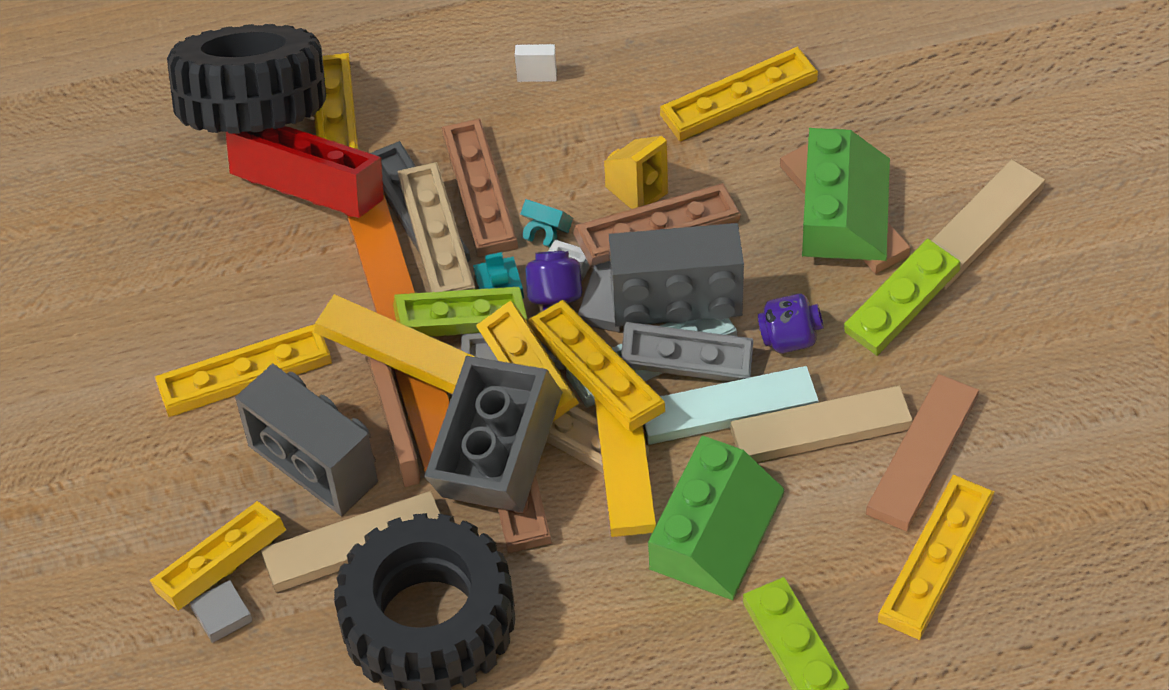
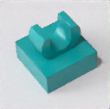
(544, 218)
(497, 273)

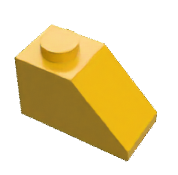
(638, 171)

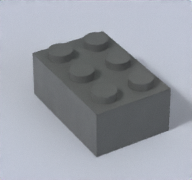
(676, 274)
(494, 433)
(308, 438)

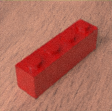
(308, 168)

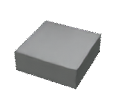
(221, 611)

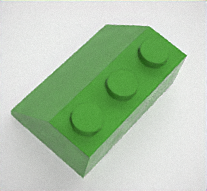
(845, 197)
(714, 519)

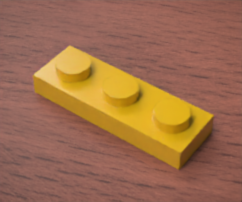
(516, 343)
(218, 555)

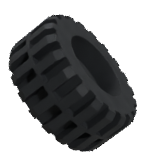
(246, 78)
(416, 554)

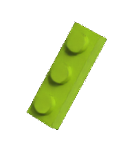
(902, 297)
(453, 310)
(792, 638)

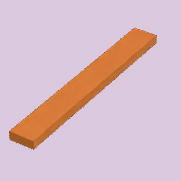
(385, 277)

